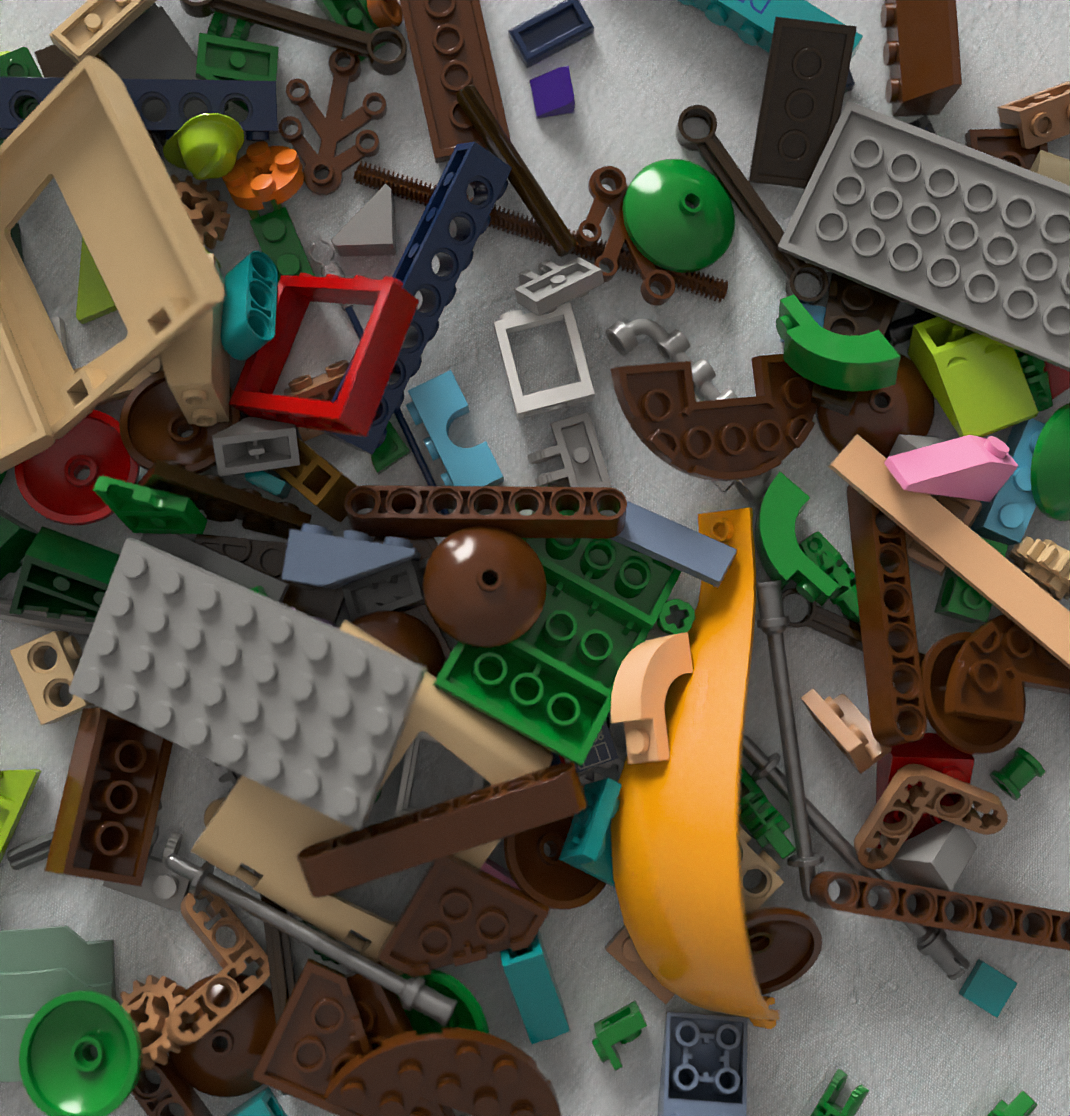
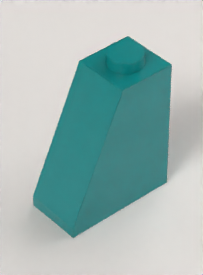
(535, 991)

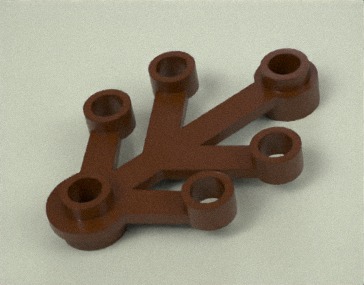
(332, 128)
(614, 201)

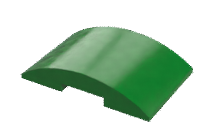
(563, 670)

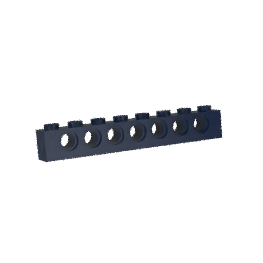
(174, 93)
(432, 237)

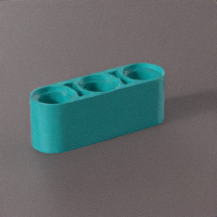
(249, 305)

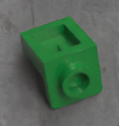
(620, 1026)

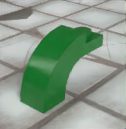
(834, 359)
(778, 543)

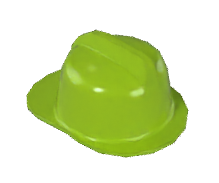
(206, 145)

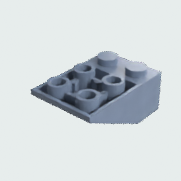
(331, 561)
(703, 1066)

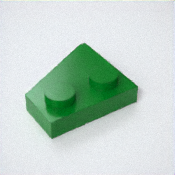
(235, 60)
(150, 509)

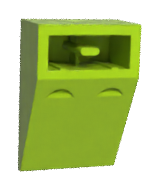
(971, 377)

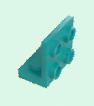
(590, 832)

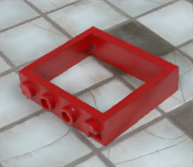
(369, 368)

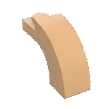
(641, 694)

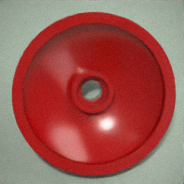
(51, 477)

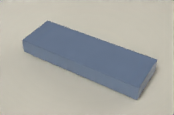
(676, 545)

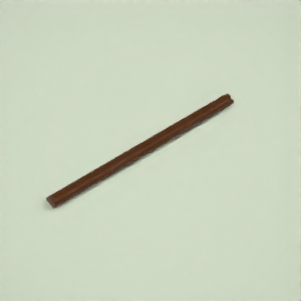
(531, 229)

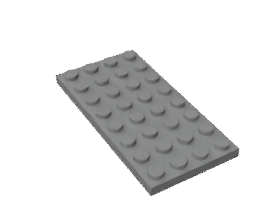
(941, 231)
(247, 682)

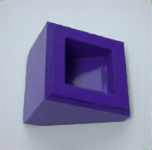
(553, 93)

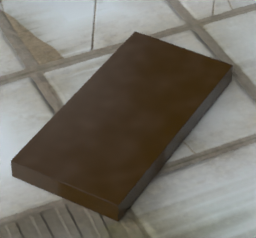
(800, 99)

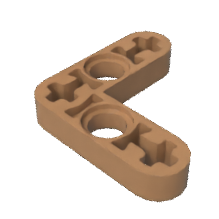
(923, 799)
(230, 960)

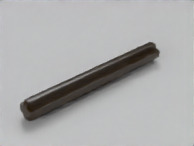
(520, 175)

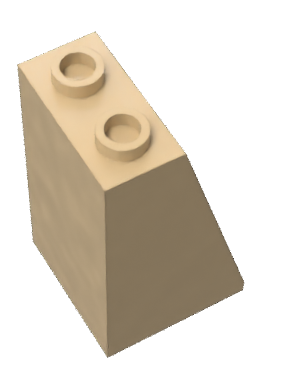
(200, 368)

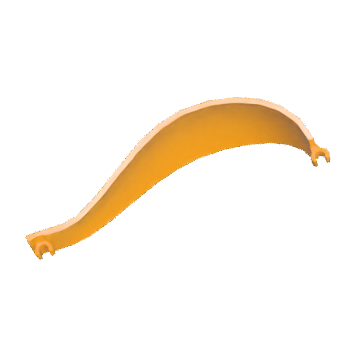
(681, 815)

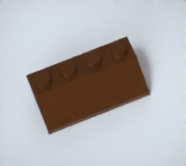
(921, 55)
(109, 800)

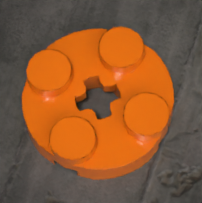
(264, 175)

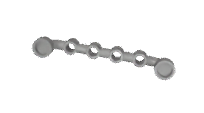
(673, 349)

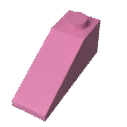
(955, 468)

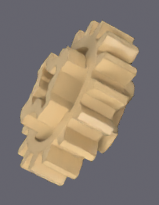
(1045, 565)

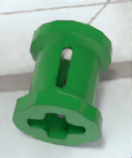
(685, 623)
(1017, 773)

